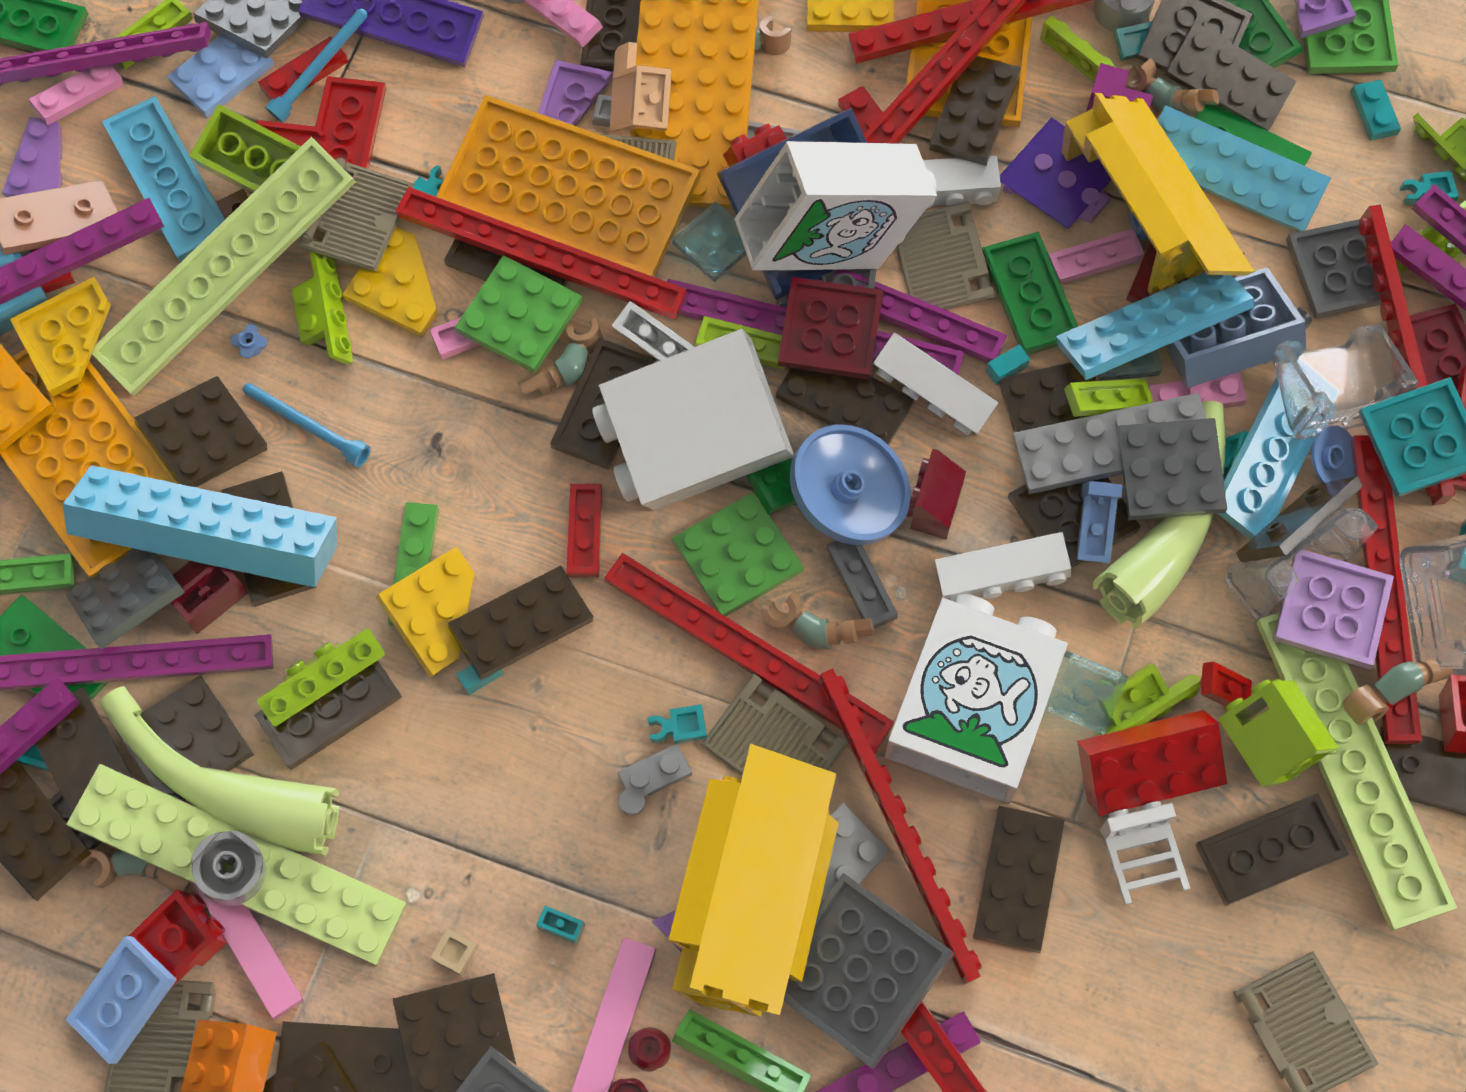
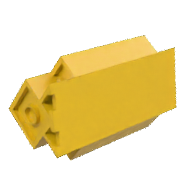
(1156, 189)
(754, 884)

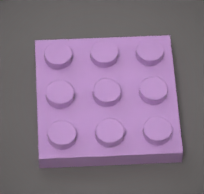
(1334, 609)

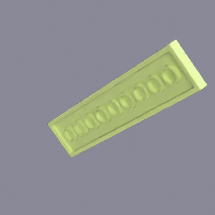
(222, 266)
(1366, 791)
(294, 888)

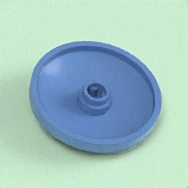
(850, 484)

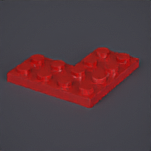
(345, 120)

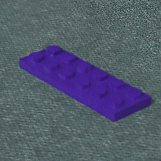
(422, 26)

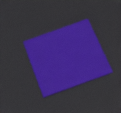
(1042, 187)

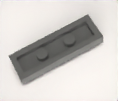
(862, 582)

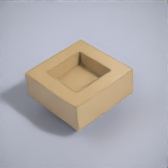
(454, 951)

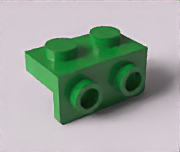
(773, 486)

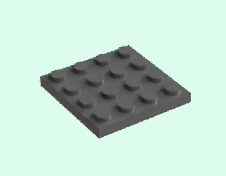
(865, 971)

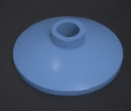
(1333, 454)

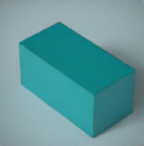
(1007, 364)
(472, 682)
(560, 925)

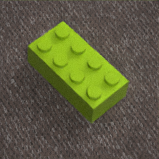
(240, 149)

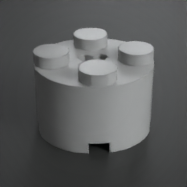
(1122, 13)
(228, 848)

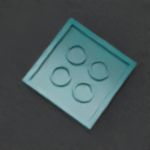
(1419, 436)

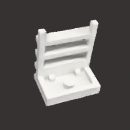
(1139, 829)

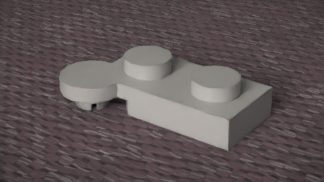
(651, 777)

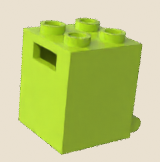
(1282, 738)

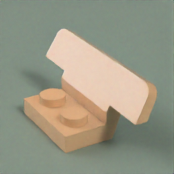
(638, 94)

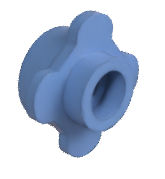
(250, 349)

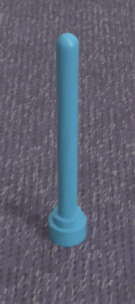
(282, 105)
(354, 451)

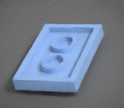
(218, 74)
(120, 999)

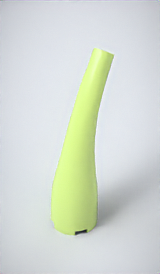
(1156, 564)
(267, 808)

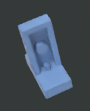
(1097, 521)

